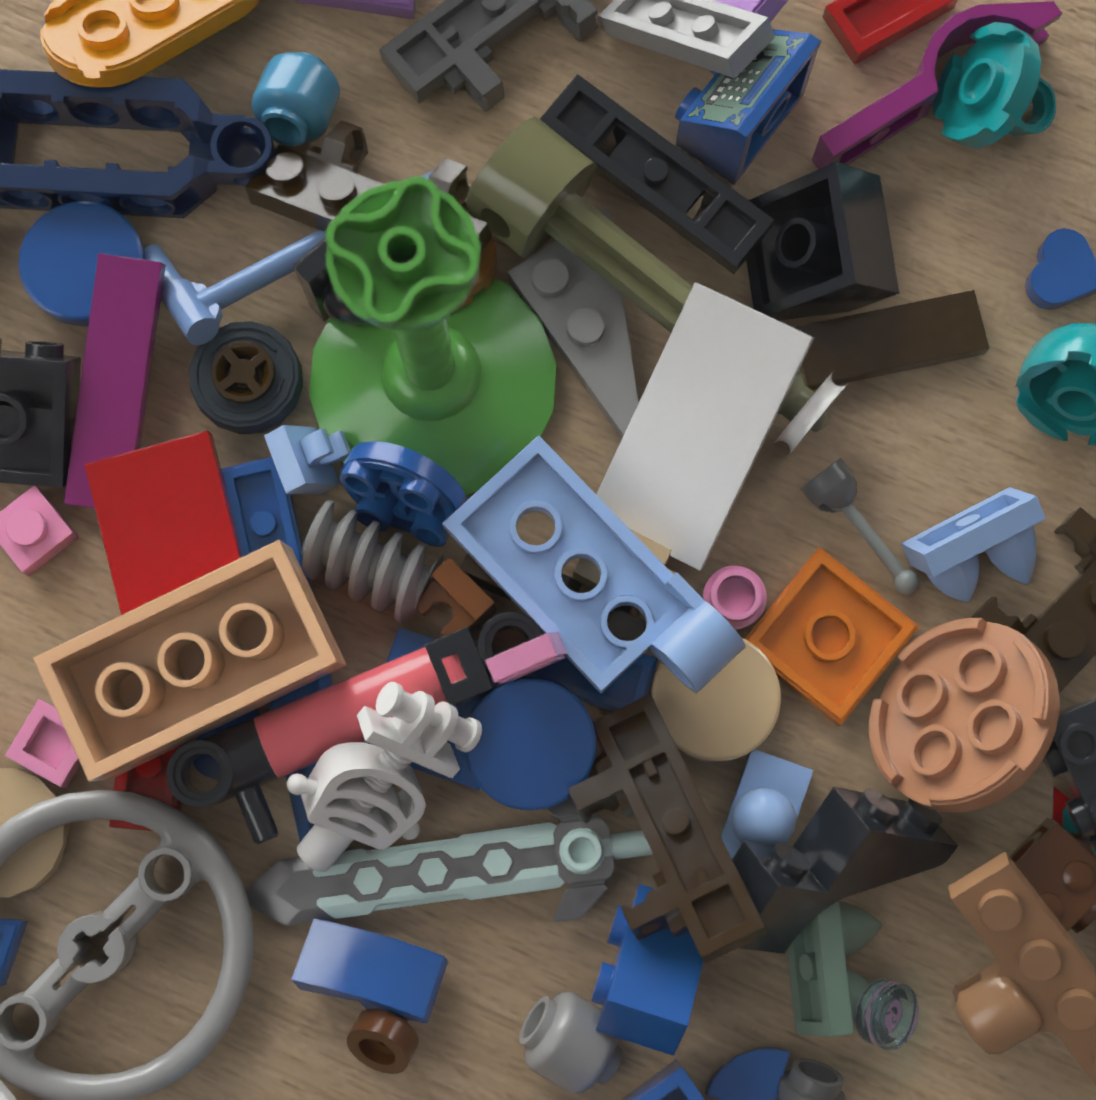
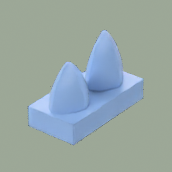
(996, 525)

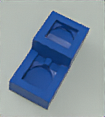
(370, 970)

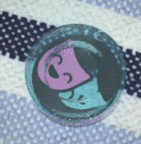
(887, 1014)

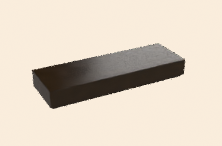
(894, 339)

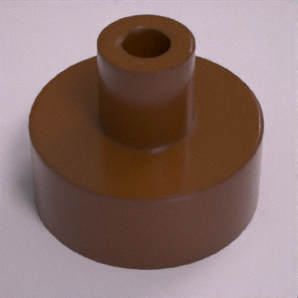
(382, 1041)

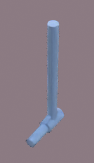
(199, 308)

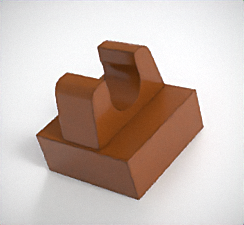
(459, 592)

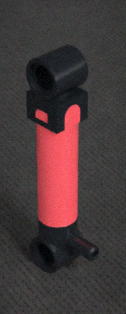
(302, 730)

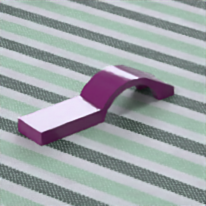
(914, 98)

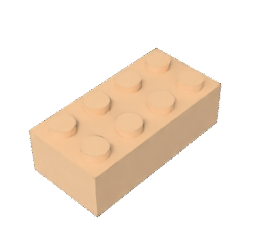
(189, 661)

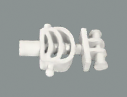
(352, 782)

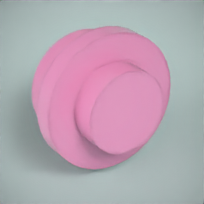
(736, 595)

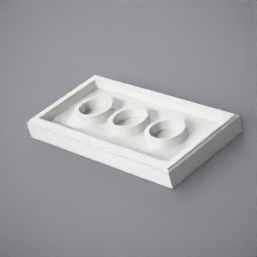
(702, 423)

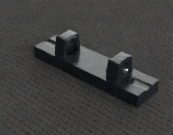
(658, 174)

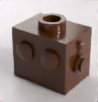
(1061, 872)

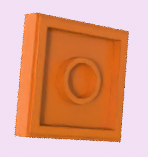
(831, 636)

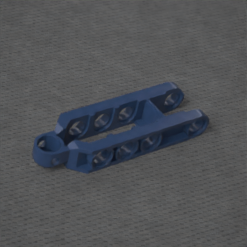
(218, 148)

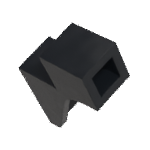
(844, 850)

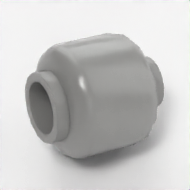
(565, 1045)

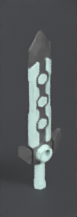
(454, 869)

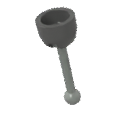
(835, 492)

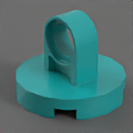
(993, 87)

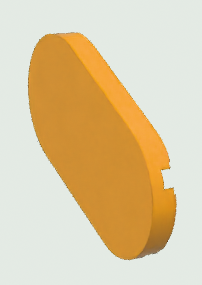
(124, 39)

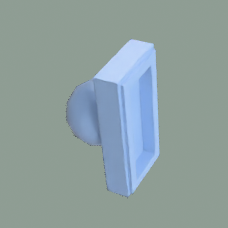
(765, 802)

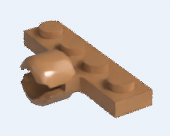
(1037, 972)

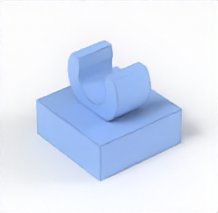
(306, 457)

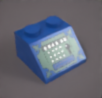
(739, 115)

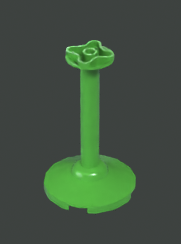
(422, 373)

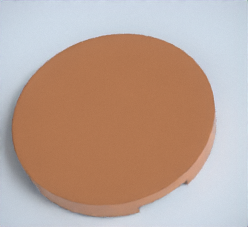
(964, 715)

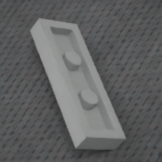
(691, 31)

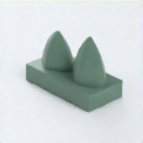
(821, 984)

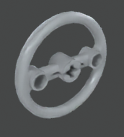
(201, 860)

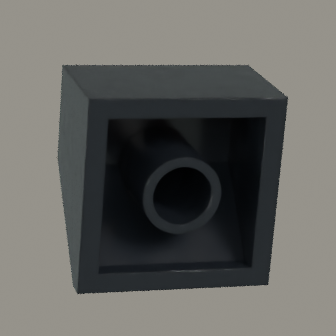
(824, 247)

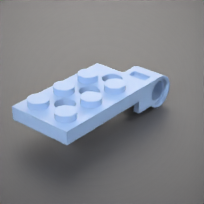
(680, 624)

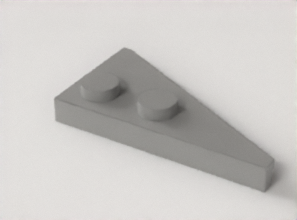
(585, 324)

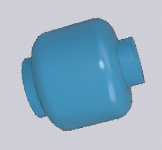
(295, 98)

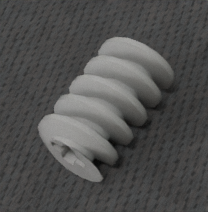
(366, 563)

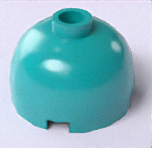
(1060, 382)

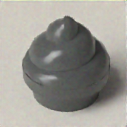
(811, 1081)

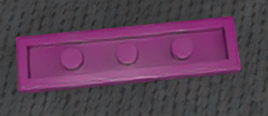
(114, 366)

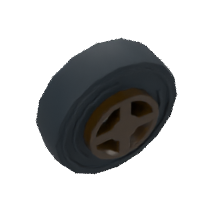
(233, 360)

